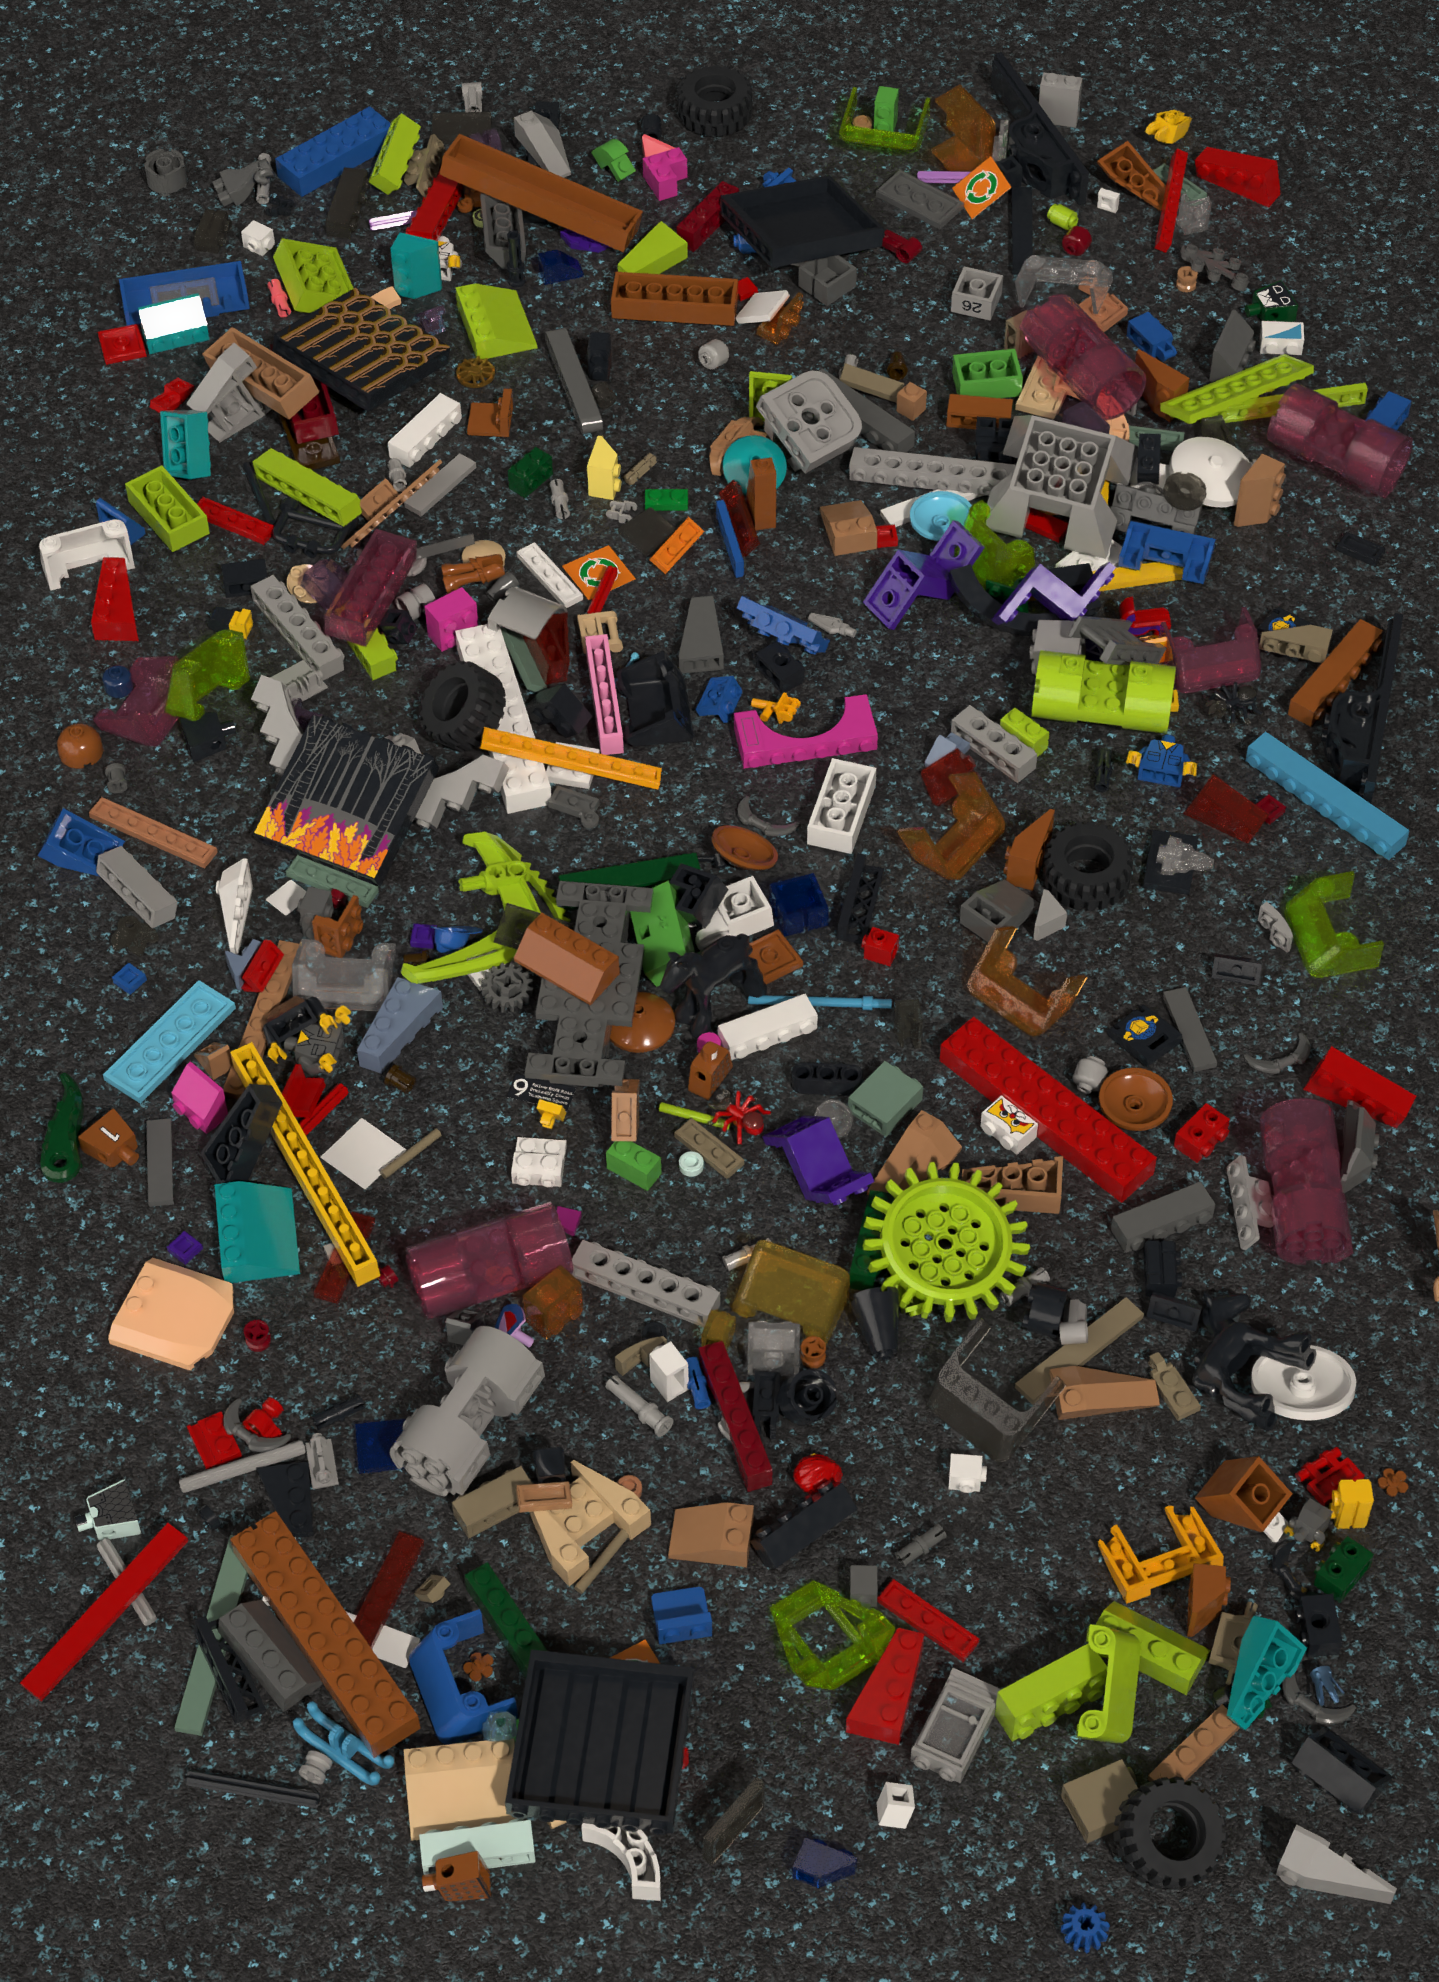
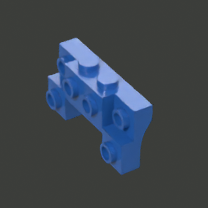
(1167, 547)
(782, 625)

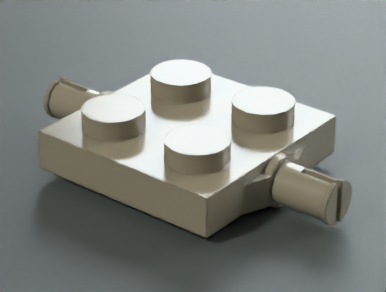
(1229, 1638)

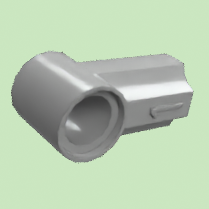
(472, 96)
(1074, 1325)

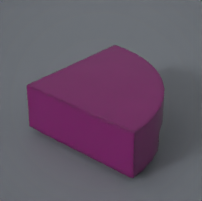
(569, 1219)

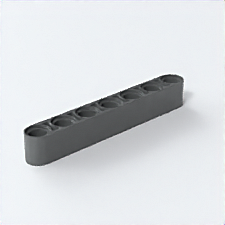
(573, 381)

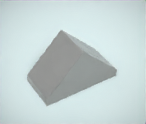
(1050, 916)

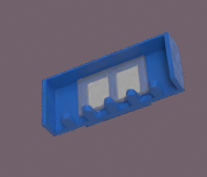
(218, 285)

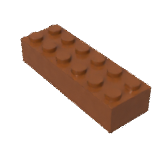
(674, 298)

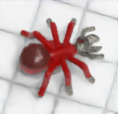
(743, 1118)

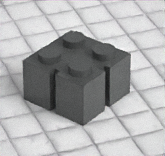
(827, 278)

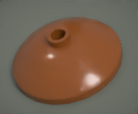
(744, 848)
(649, 1029)
(1139, 1090)

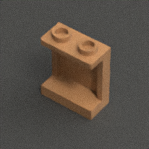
(625, 1111)

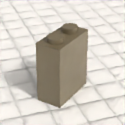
(1097, 1798)

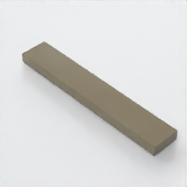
(1100, 1335)

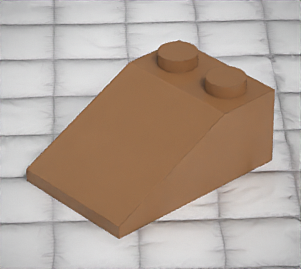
(849, 527)
(713, 1534)

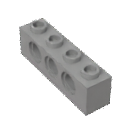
(994, 744)

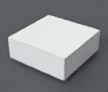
(1108, 200)

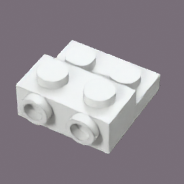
(538, 1162)

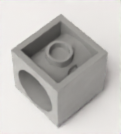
(1054, 636)

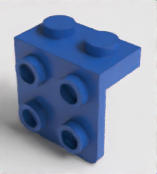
(681, 1615)

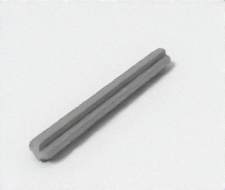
(241, 1466)

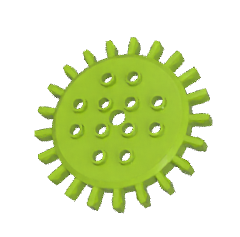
(965, 1205)

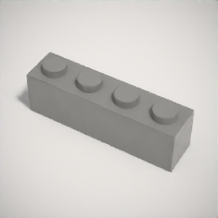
(136, 887)

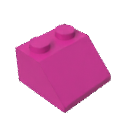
(199, 1099)

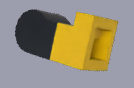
(231, 620)

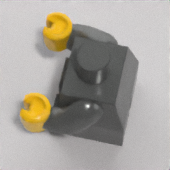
(1310, 1524)

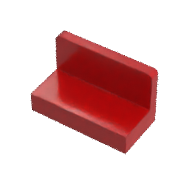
(262, 967)
(302, 1093)

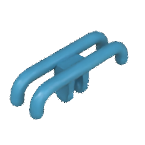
(341, 1745)

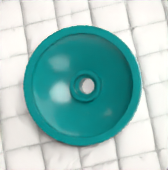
(742, 451)

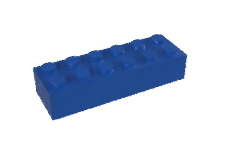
(329, 152)

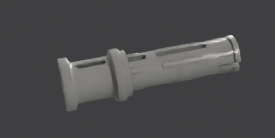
(647, 1412)

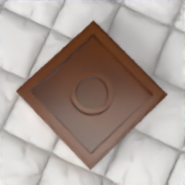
(775, 956)

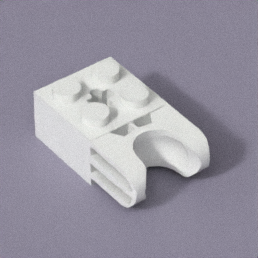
(741, 911)

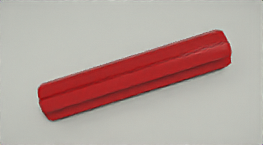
(603, 590)
(324, 1107)

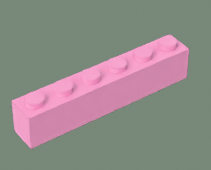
(604, 694)

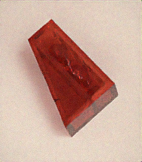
(551, 649)
(1226, 810)

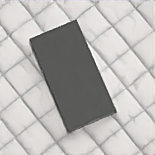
(919, 199)

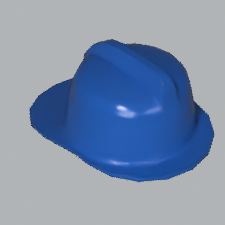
(453, 937)

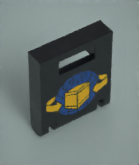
(1278, 620)
(1141, 1030)

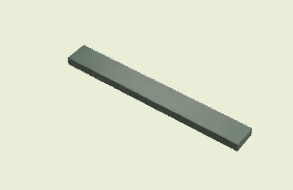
(201, 1681)

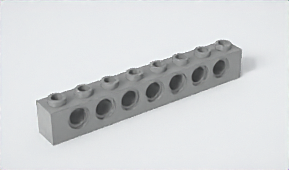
(926, 471)

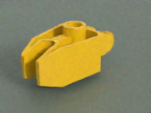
(1169, 126)

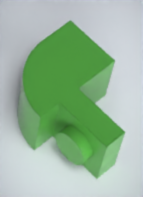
(614, 155)

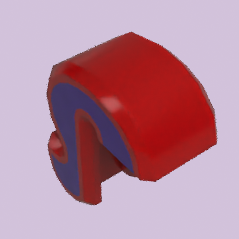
(1143, 620)

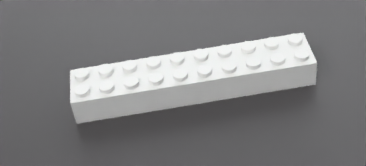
(526, 781)

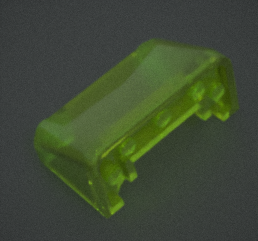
(998, 560)

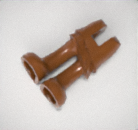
(485, 570)

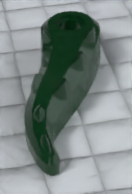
(62, 1135)

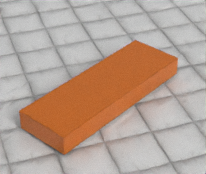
(676, 545)

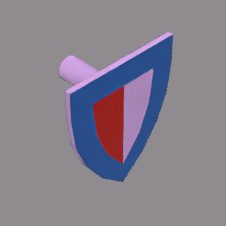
(510, 1322)

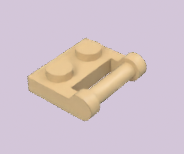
(591, 625)

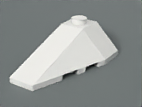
(235, 897)

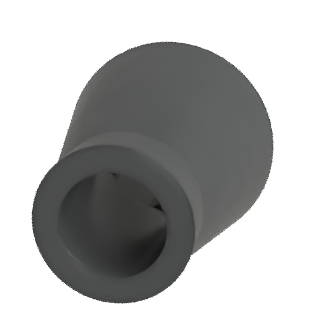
(501, 586)

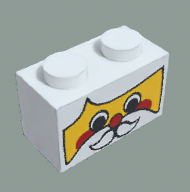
(1008, 1125)

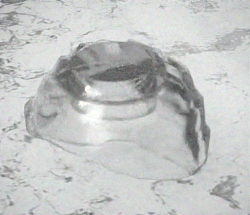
(839, 1114)

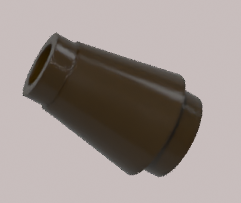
(897, 367)

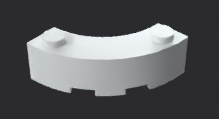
(634, 1853)

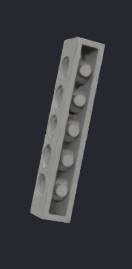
(297, 627)
(650, 1294)

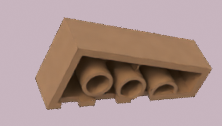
(1032, 1185)

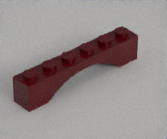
(745, 1439)

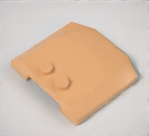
(173, 1314)

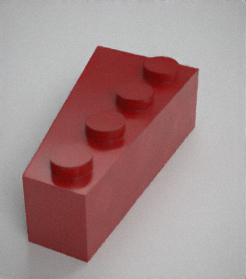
(113, 607)
(1345, 1079)

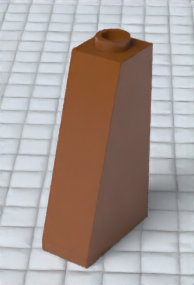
(762, 493)

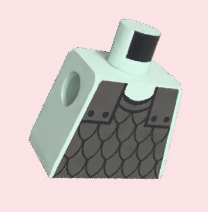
(110, 1513)

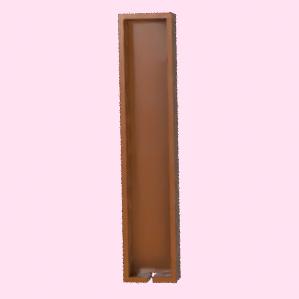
(541, 192)
(325, 1634)

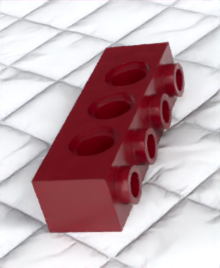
(704, 218)

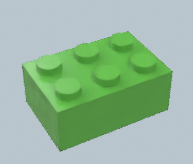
(988, 374)

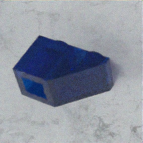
(821, 1864)

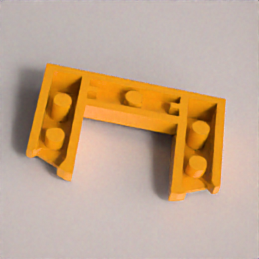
(1137, 1578)

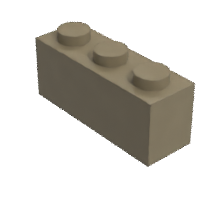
(489, 1503)

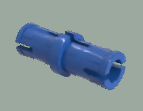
(700, 1396)

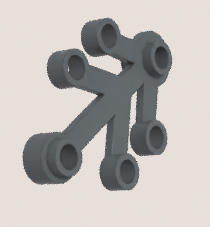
(1215, 266)

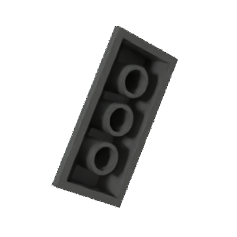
(497, 221)
(269, 1652)

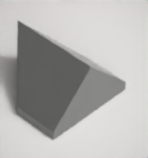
(462, 1324)

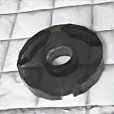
(1181, 500)

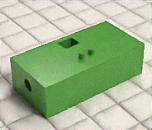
(661, 932)

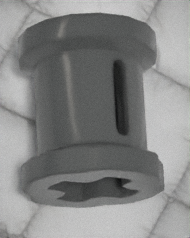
(115, 774)

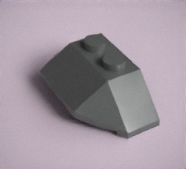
(1357, 1146)

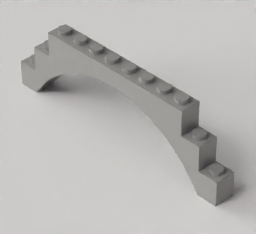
(450, 790)

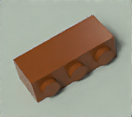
(964, 410)

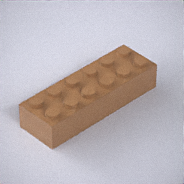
(274, 380)

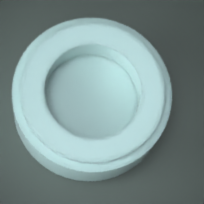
(691, 1164)

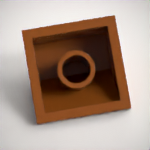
(1206, 1595)

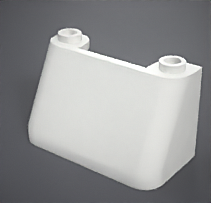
(83, 548)

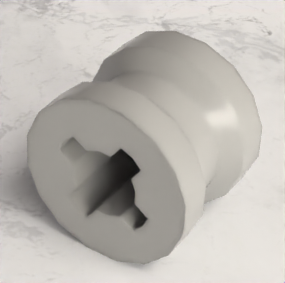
(315, 1767)

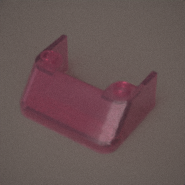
(1215, 663)

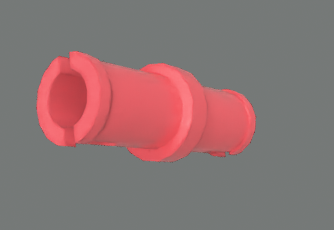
(279, 298)

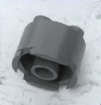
(165, 171)

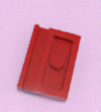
(213, 1442)

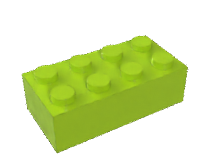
(167, 508)
(1051, 1692)

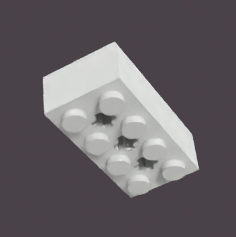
(841, 806)

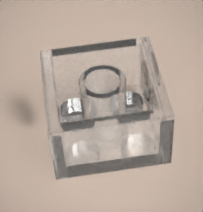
(773, 1347)

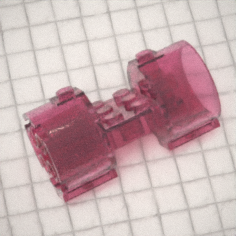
(1084, 356)
(1358, 449)
(1305, 1172)
(487, 1260)

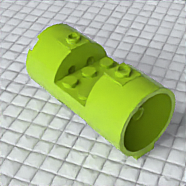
(1103, 693)

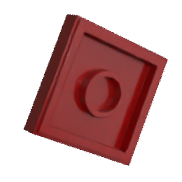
(122, 344)

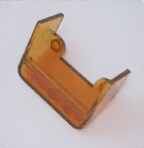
(972, 128)
(968, 839)
(1009, 996)

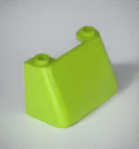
(1123, 1655)

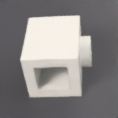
(258, 238)
(966, 1473)
(895, 1805)

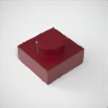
(1272, 807)

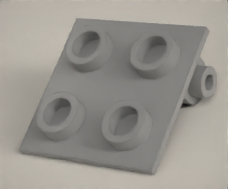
(301, 681)

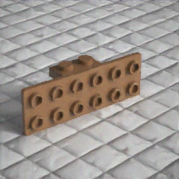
(384, 500)

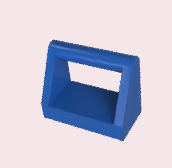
(108, 512)

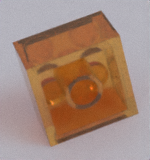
(553, 1302)

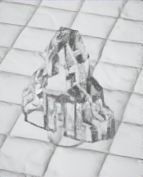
(1181, 858)

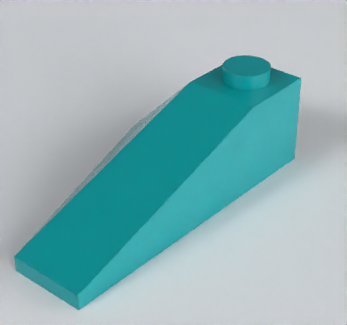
(1264, 1660)

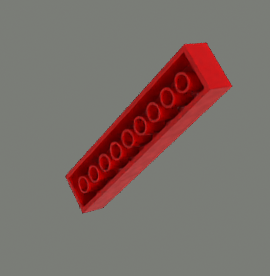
(1062, 1117)

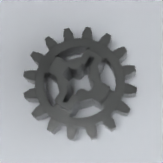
(507, 987)

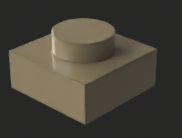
(432, 1589)

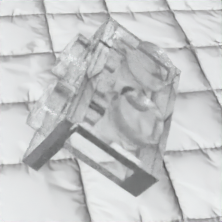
(1193, 214)

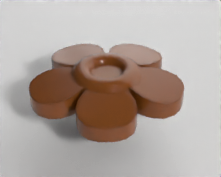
(1392, 1482)
(479, 1666)

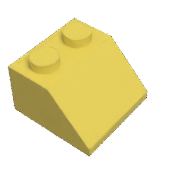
(603, 471)

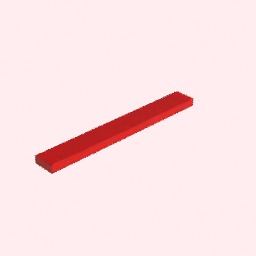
(104, 1612)

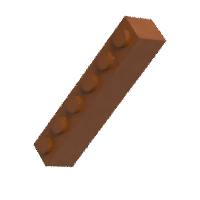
(1336, 673)

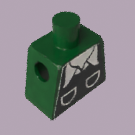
(1273, 304)

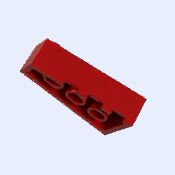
(1240, 173)
(887, 1694)

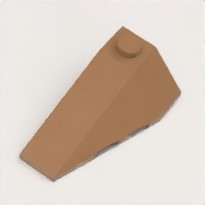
(922, 1142)
(1101, 1392)

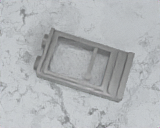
(955, 1726)

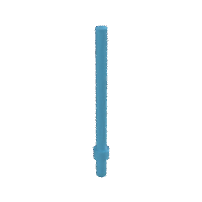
(866, 1002)

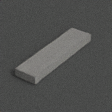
(440, 485)

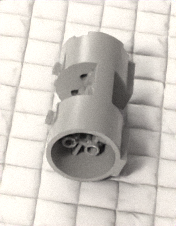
(488, 1379)

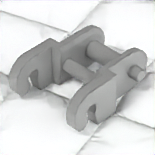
(622, 506)

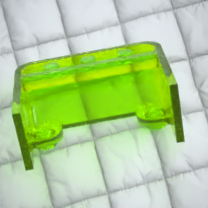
(1320, 947)

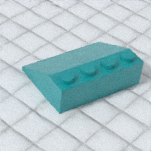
(256, 1231)

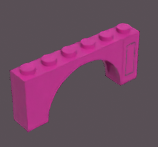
(765, 747)

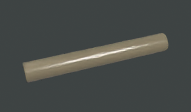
(410, 1153)
(601, 1562)

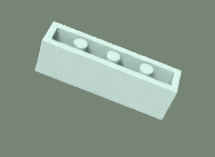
(497, 1844)

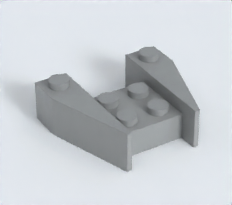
(226, 396)

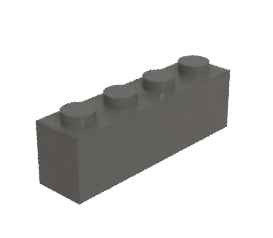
(1163, 1217)

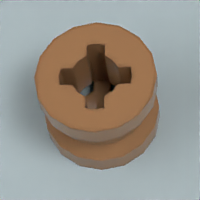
(1186, 279)

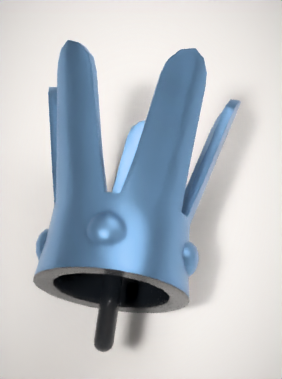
(1323, 1676)

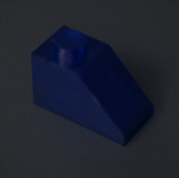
(558, 267)

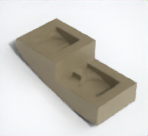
(636, 1353)

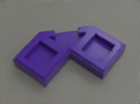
(581, 242)

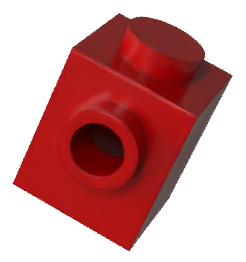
(880, 946)

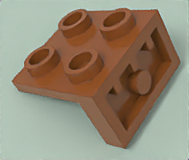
(491, 418)
(339, 936)

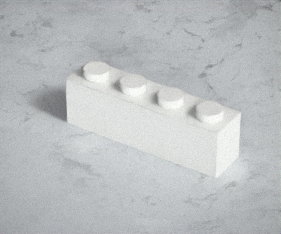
(425, 430)
(768, 1027)

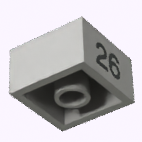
(977, 293)

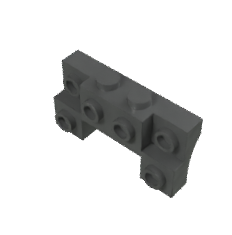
(1151, 506)

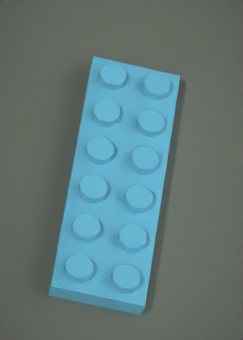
(169, 1041)

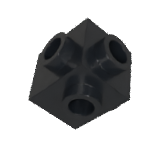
(398, 626)

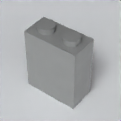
(1061, 98)

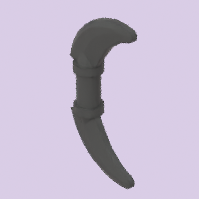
(747, 817)
(1299, 1056)
(234, 1427)
(1322, 1715)

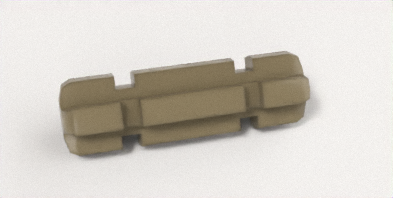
(640, 469)

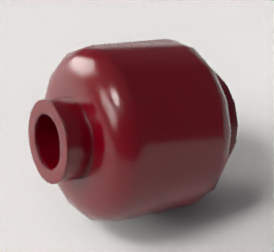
(1076, 240)

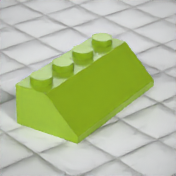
(1163, 1652)

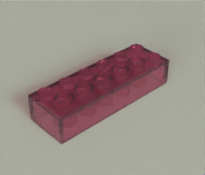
(370, 587)

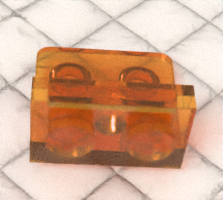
(782, 322)

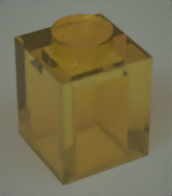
(718, 1328)

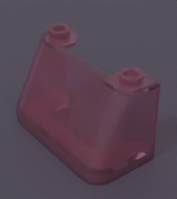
(143, 713)

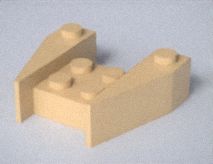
(595, 1506)

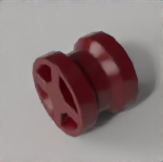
(252, 1331)

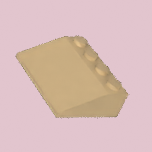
(457, 1785)

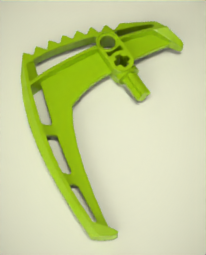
(503, 876)

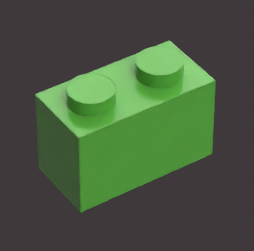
(886, 109)
(634, 1163)

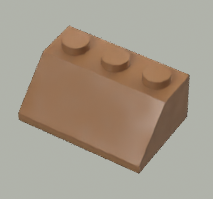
(1260, 492)

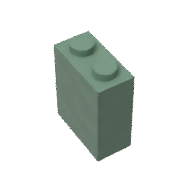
(885, 1098)

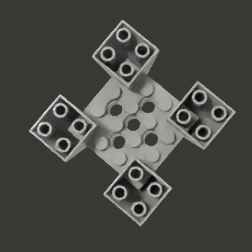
(1075, 472)

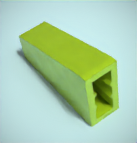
(655, 252)

